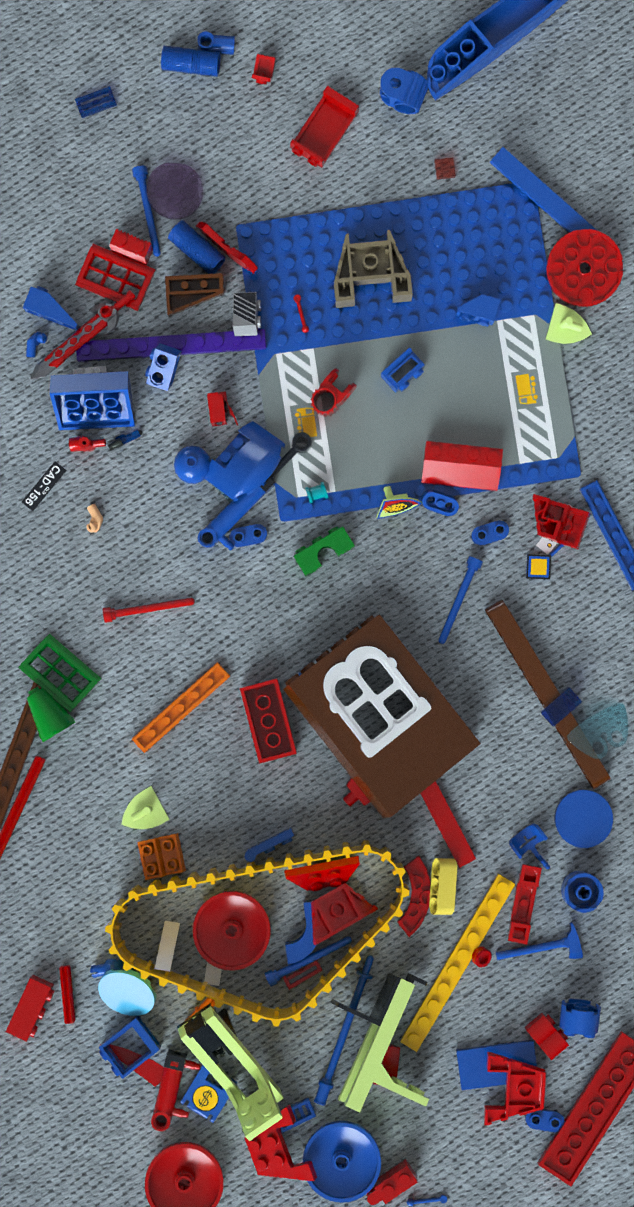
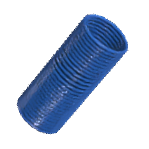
(188, 60)
(196, 247)

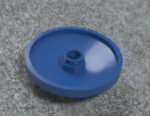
(344, 1161)

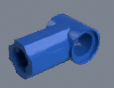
(219, 43)

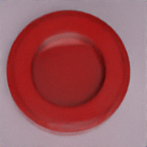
(481, 957)

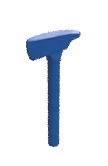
(570, 941)

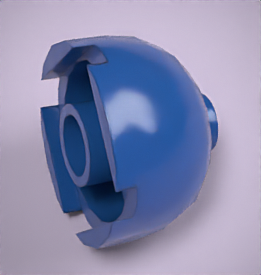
(192, 464)

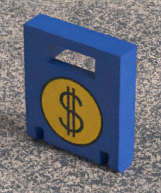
(205, 1096)

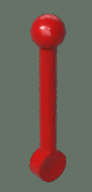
(297, 298)

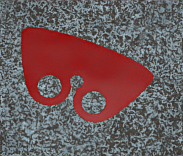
(148, 1070)

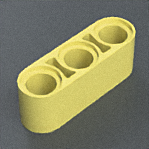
(443, 886)

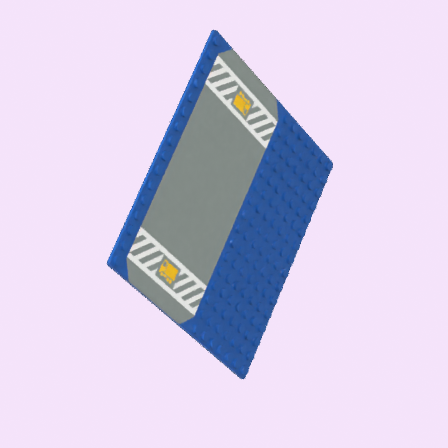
(478, 381)

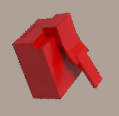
(216, 405)

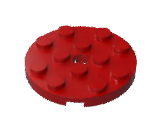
(564, 267)

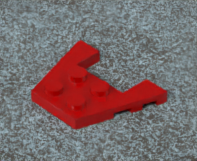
(523, 1088)
(272, 1155)

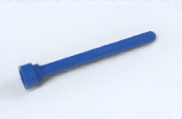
(140, 174)
(473, 565)
(274, 976)

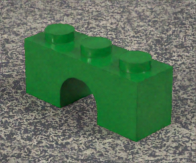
(336, 540)

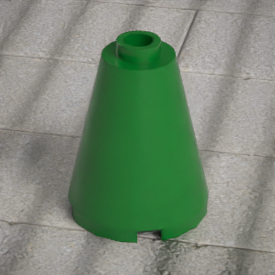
(48, 714)

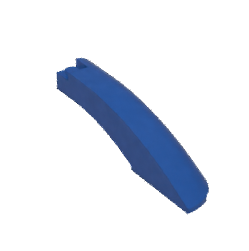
(484, 40)

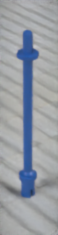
(326, 1082)

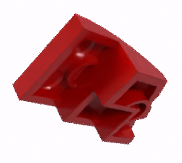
(559, 521)

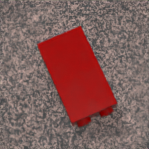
(324, 127)

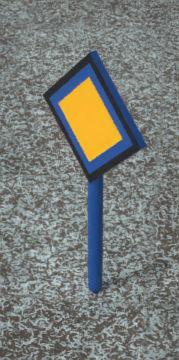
(540, 565)

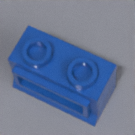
(398, 363)

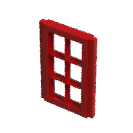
(119, 260)

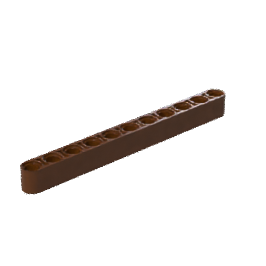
(542, 686)

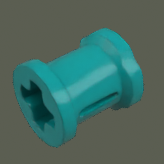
(316, 492)

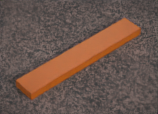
(180, 707)

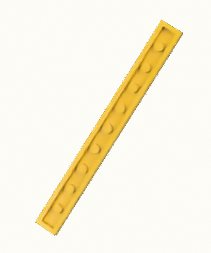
(457, 962)

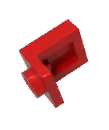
(264, 68)

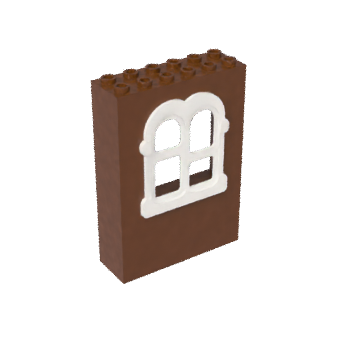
(412, 748)

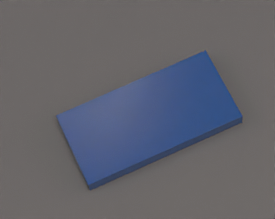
(473, 1063)

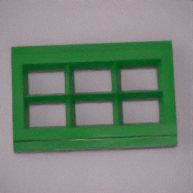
(72, 660)

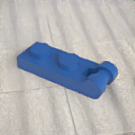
(269, 844)

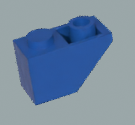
(480, 309)

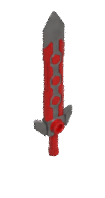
(105, 315)

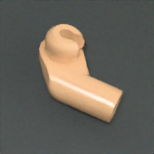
(96, 520)

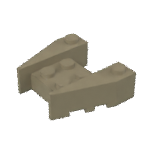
(371, 264)

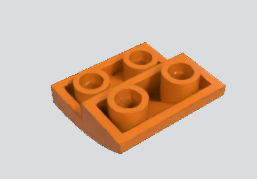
(161, 856)

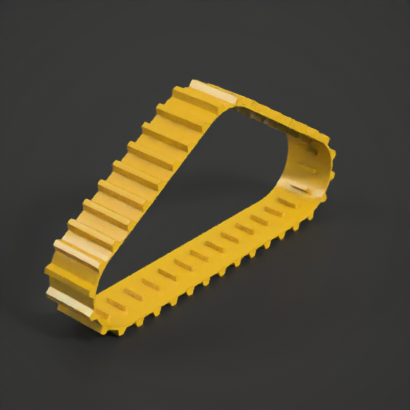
(239, 1003)

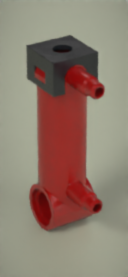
(169, 1088)

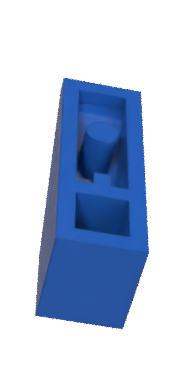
(43, 305)

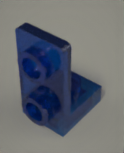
(561, 706)

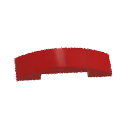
(523, 904)

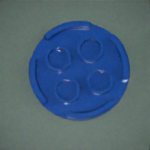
(583, 818)

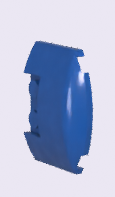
(245, 461)

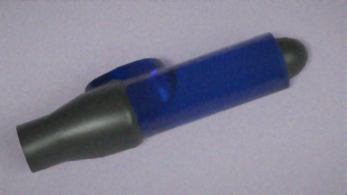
(123, 439)

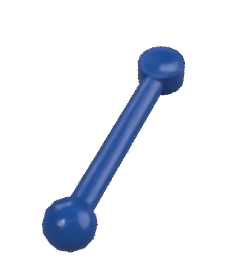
(443, 1199)

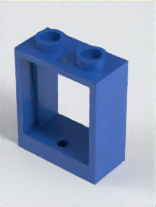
(145, 1034)

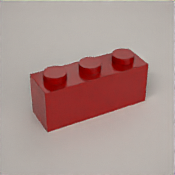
(30, 1008)

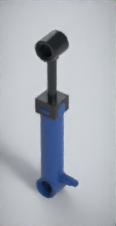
(237, 509)

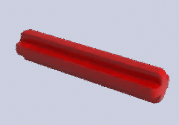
(67, 994)

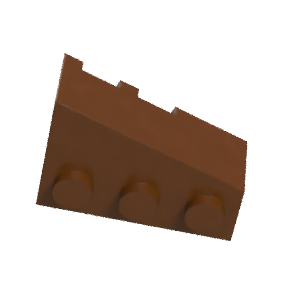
(192, 290)

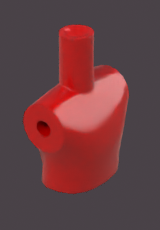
(83, 443)

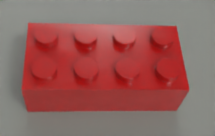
(268, 721)

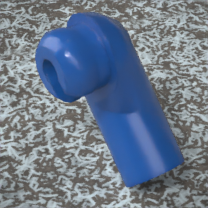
(34, 341)

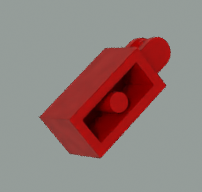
(392, 1183)

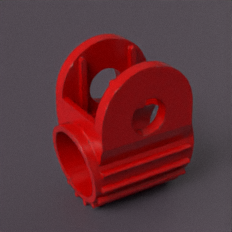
(327, 387)

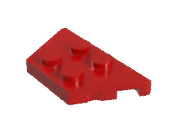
(323, 874)
(337, 911)

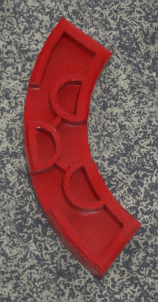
(237, 256)
(420, 896)

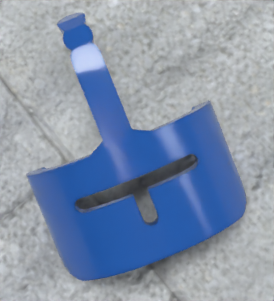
(529, 832)

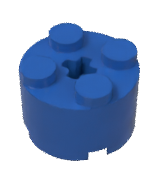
(591, 897)
(579, 1018)

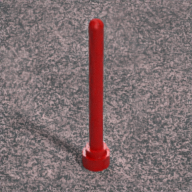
(111, 614)

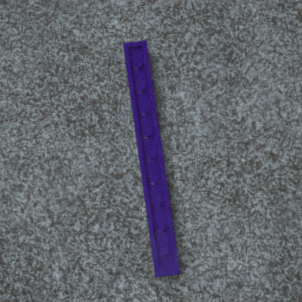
(187, 343)

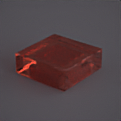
(444, 168)

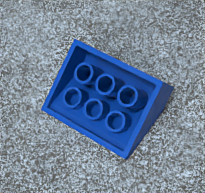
(92, 400)

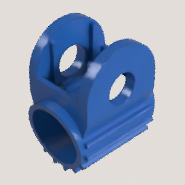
(409, 92)

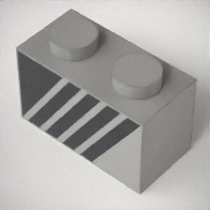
(246, 314)

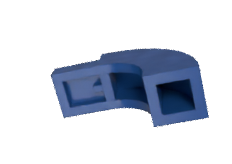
(304, 945)

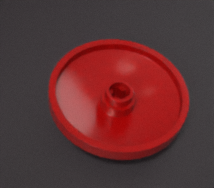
(231, 930)
(184, 1177)

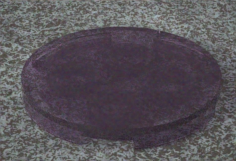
(174, 190)

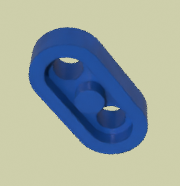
(439, 501)
(490, 532)
(248, 535)
(545, 1120)

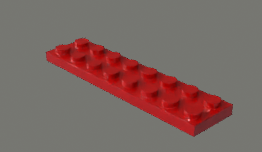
(592, 1113)

